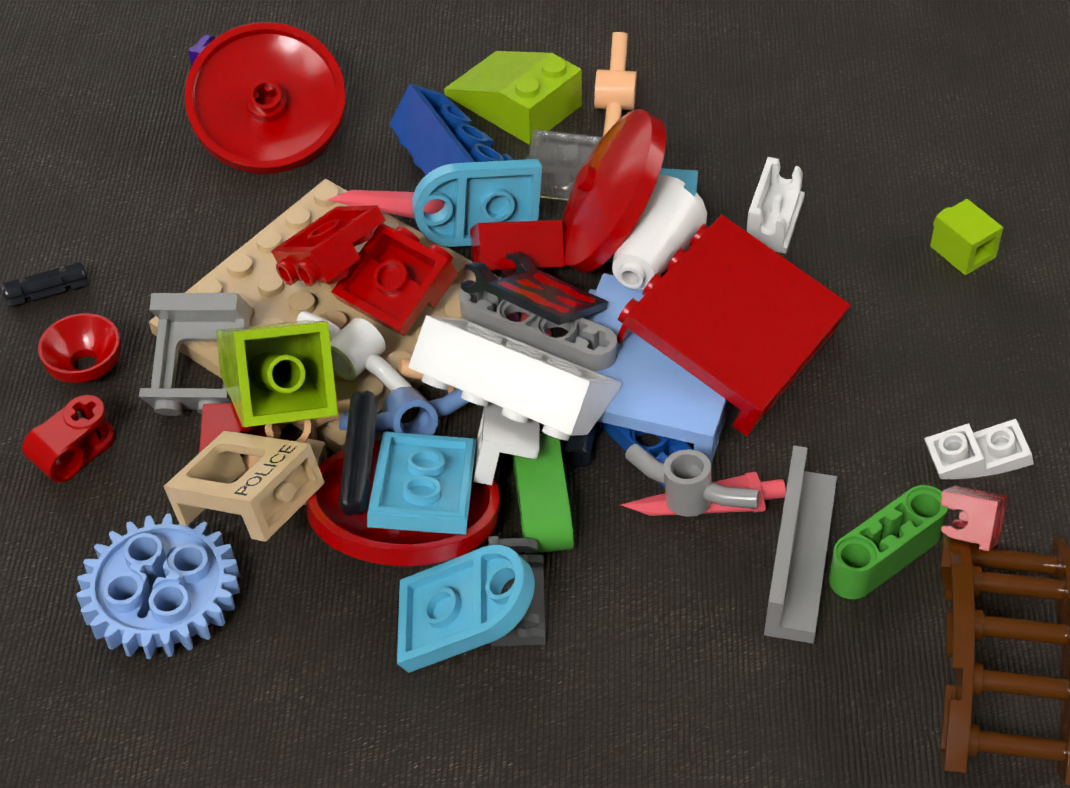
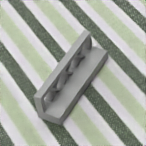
(800, 552)

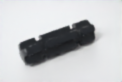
(44, 284)

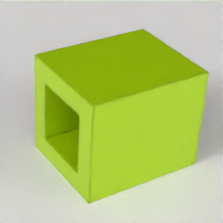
(966, 236)

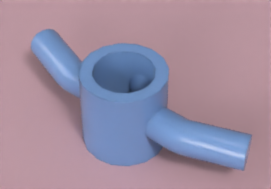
(405, 398)

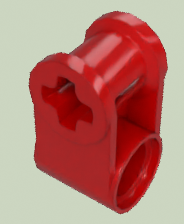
(69, 443)

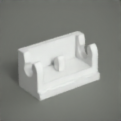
(775, 206)

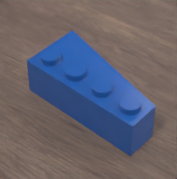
(439, 131)

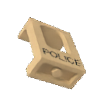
(263, 495)

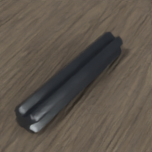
(358, 453)

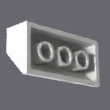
(511, 376)

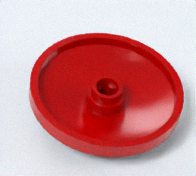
(265, 98)
(612, 190)
(395, 546)

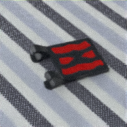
(534, 290)

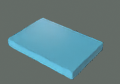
(422, 483)

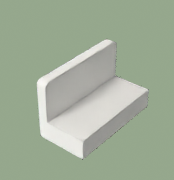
(505, 436)

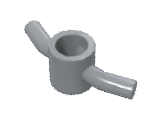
(689, 482)

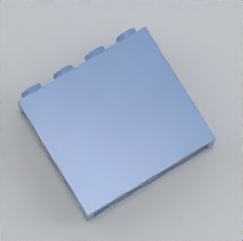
(655, 390)

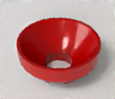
(78, 338)

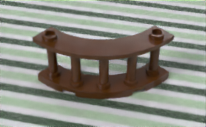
(961, 581)

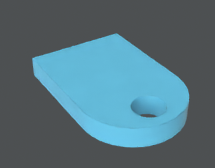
(476, 195)
(461, 605)

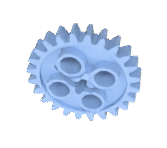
(155, 574)

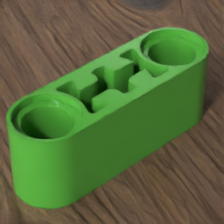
(544, 497)
(917, 520)

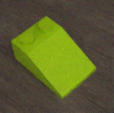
(520, 91)

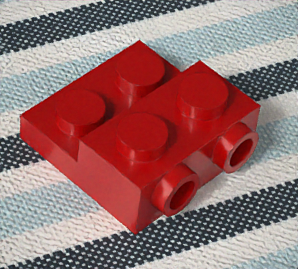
(327, 245)
(396, 278)

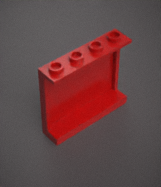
(735, 317)

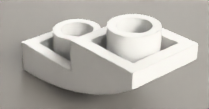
(987, 452)

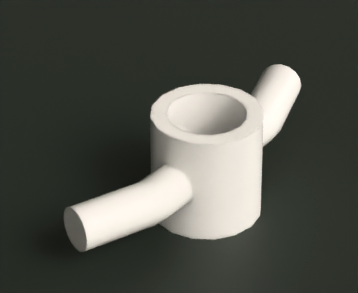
(357, 349)

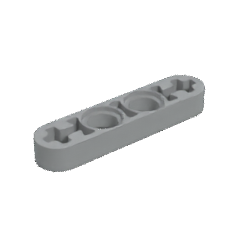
(593, 350)

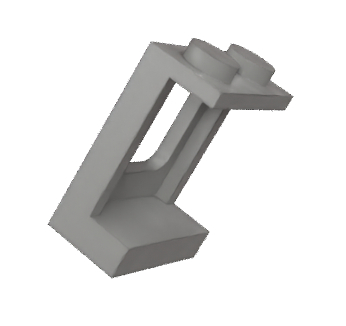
(185, 319)

